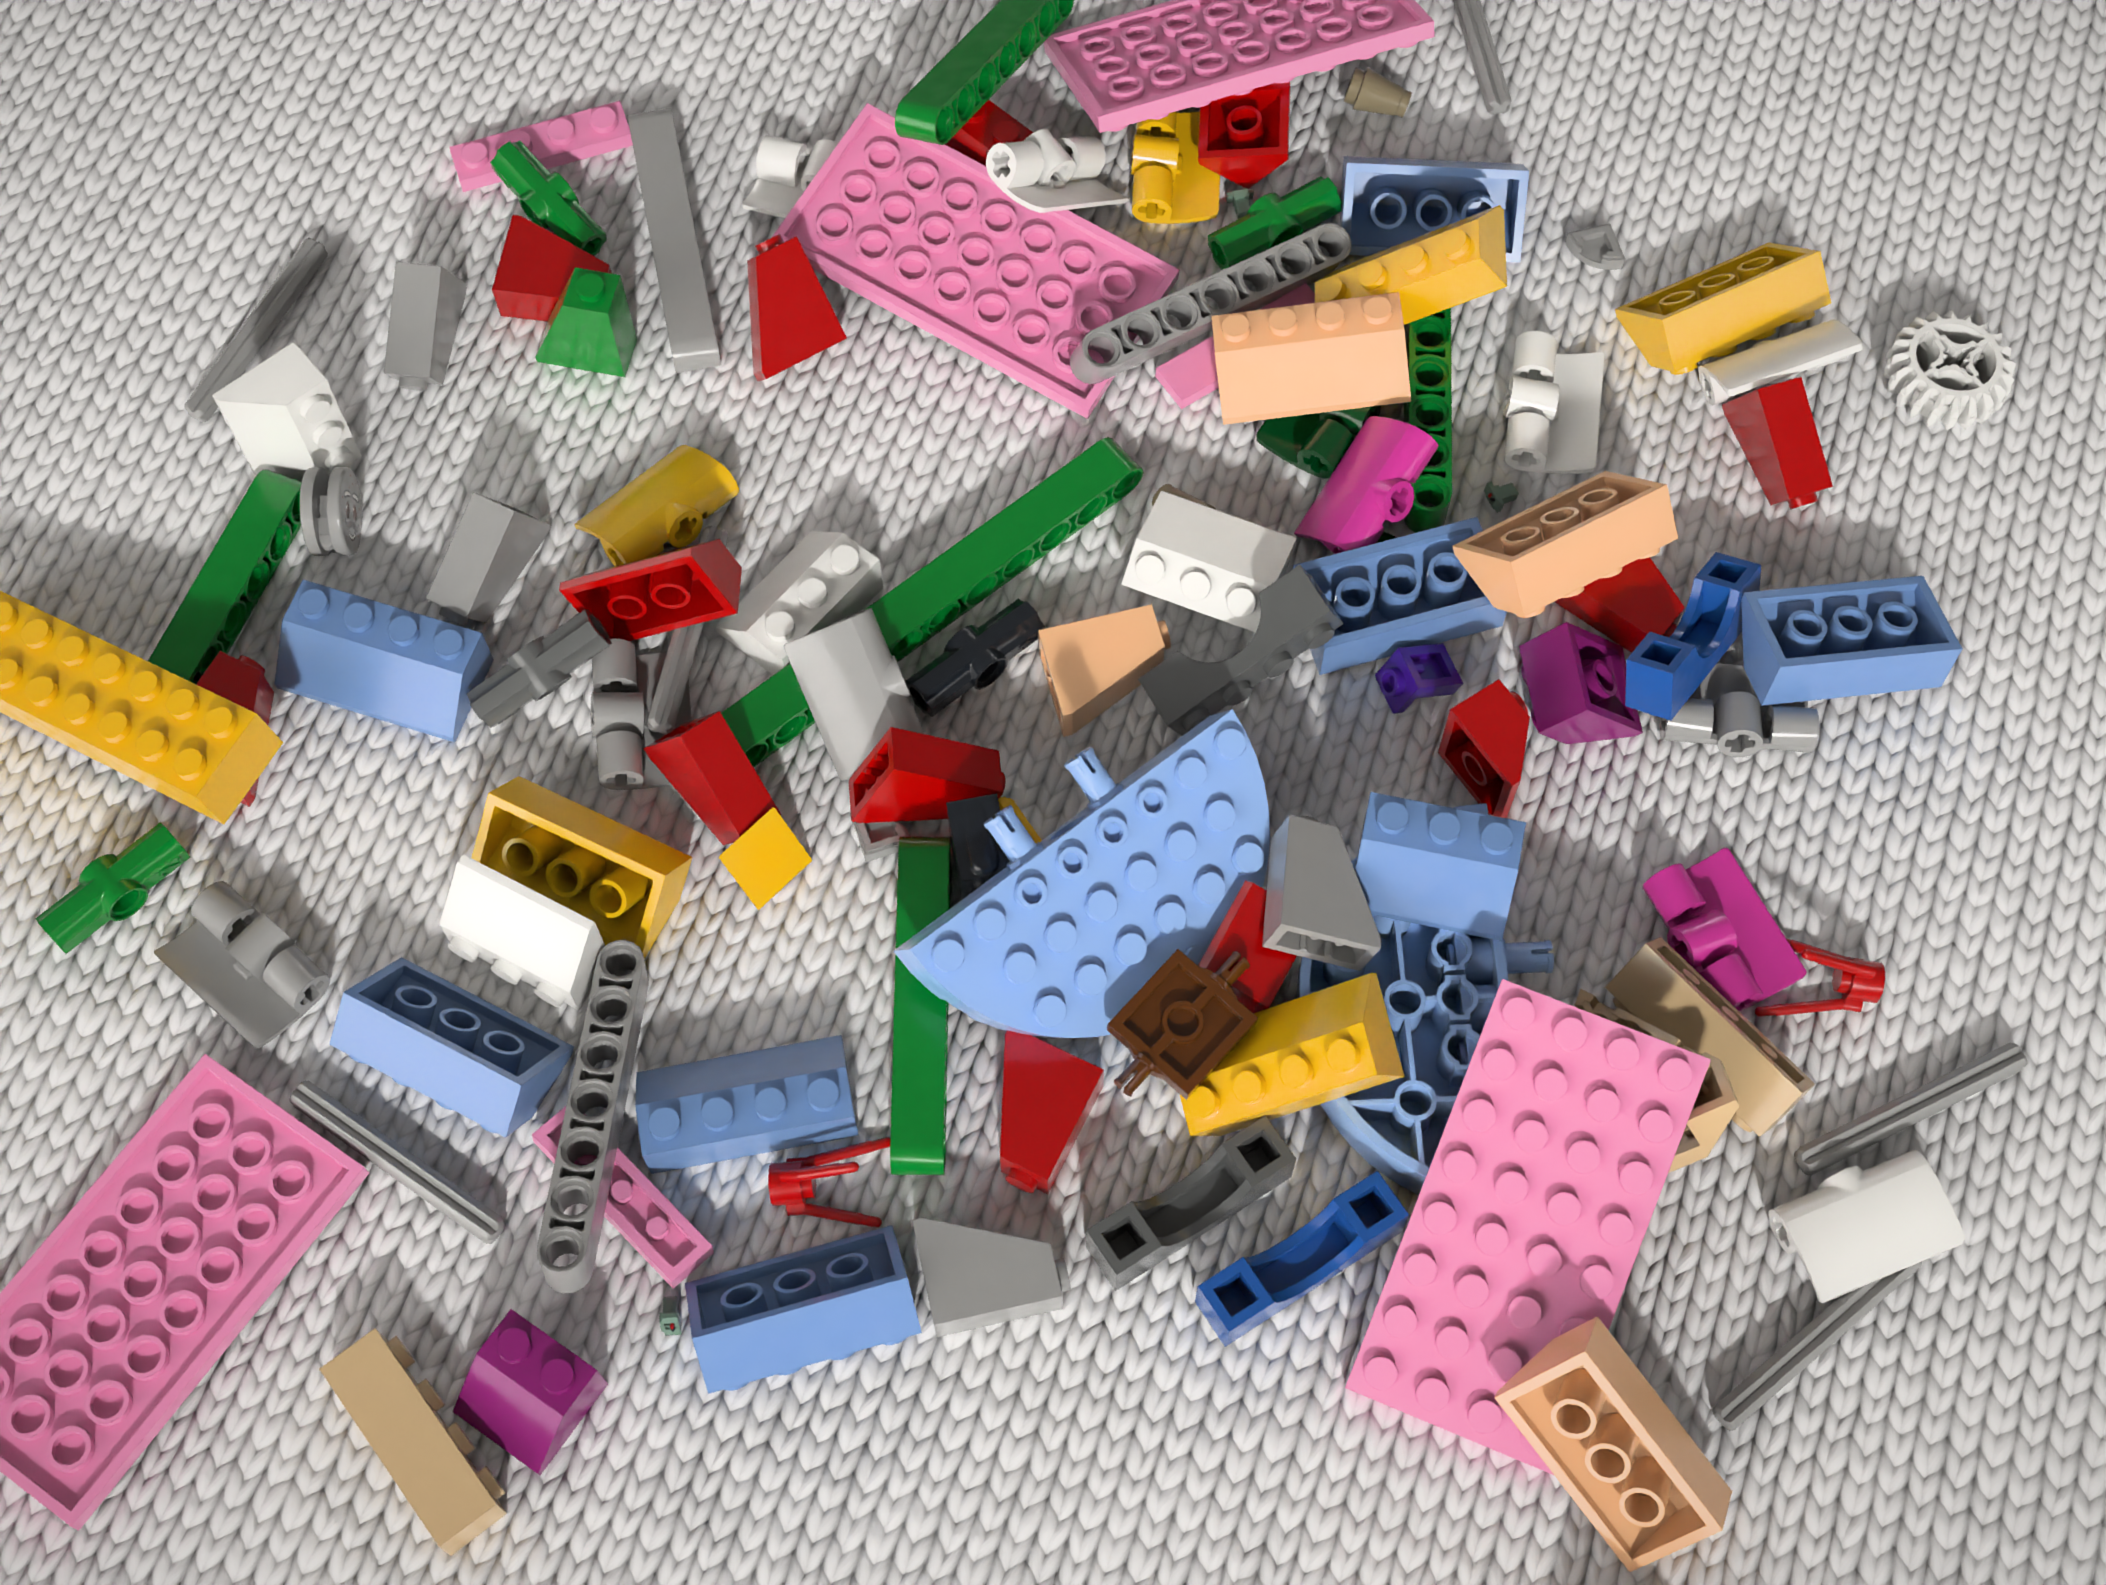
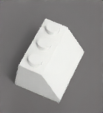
(287, 417)
(1207, 560)
(807, 591)
(520, 934)

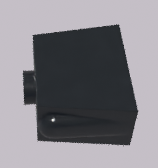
(973, 847)

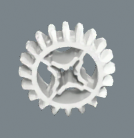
(1951, 358)

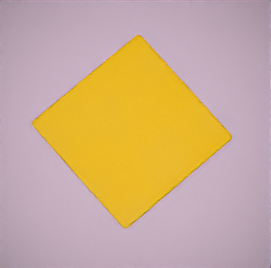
(765, 858)

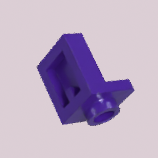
(1417, 674)

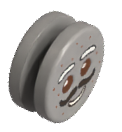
(330, 511)

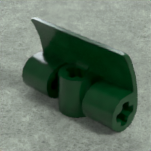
(1314, 440)

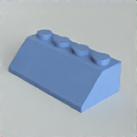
(1405, 198)
(1400, 596)
(1845, 640)
(380, 660)
(449, 1045)
(744, 1104)
(800, 1309)

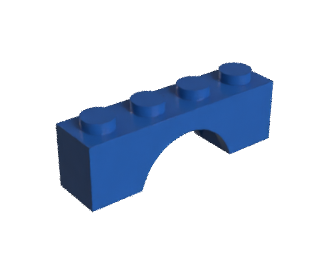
(1669, 669)
(1279, 1276)

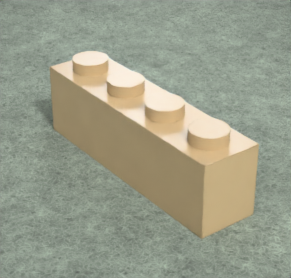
(1678, 1000)
(414, 1441)

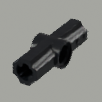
(975, 657)

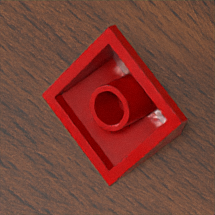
(1246, 134)
(1243, 933)

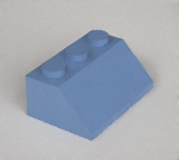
(1438, 865)

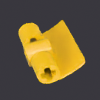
(1167, 173)
(661, 506)

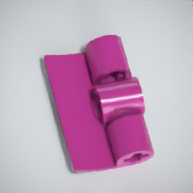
(1369, 485)
(1724, 929)

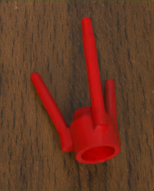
(1853, 977)
(796, 1180)

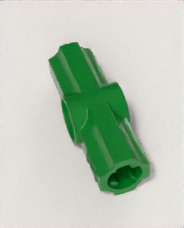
(547, 197)
(1274, 221)
(112, 888)

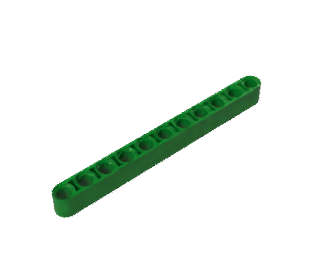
(954, 583)

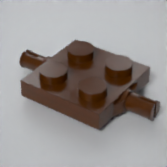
(1182, 1023)

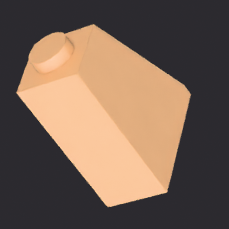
(1099, 662)

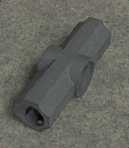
(539, 668)

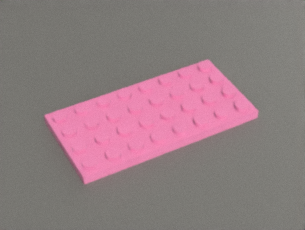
(1213, 49)
(966, 261)
(1525, 1210)
(155, 1282)

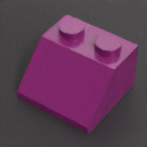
(1577, 686)
(527, 1392)

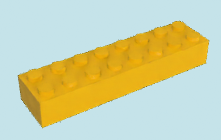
(129, 712)

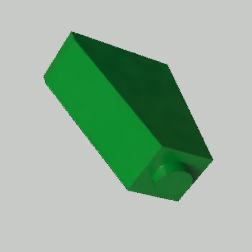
(590, 325)

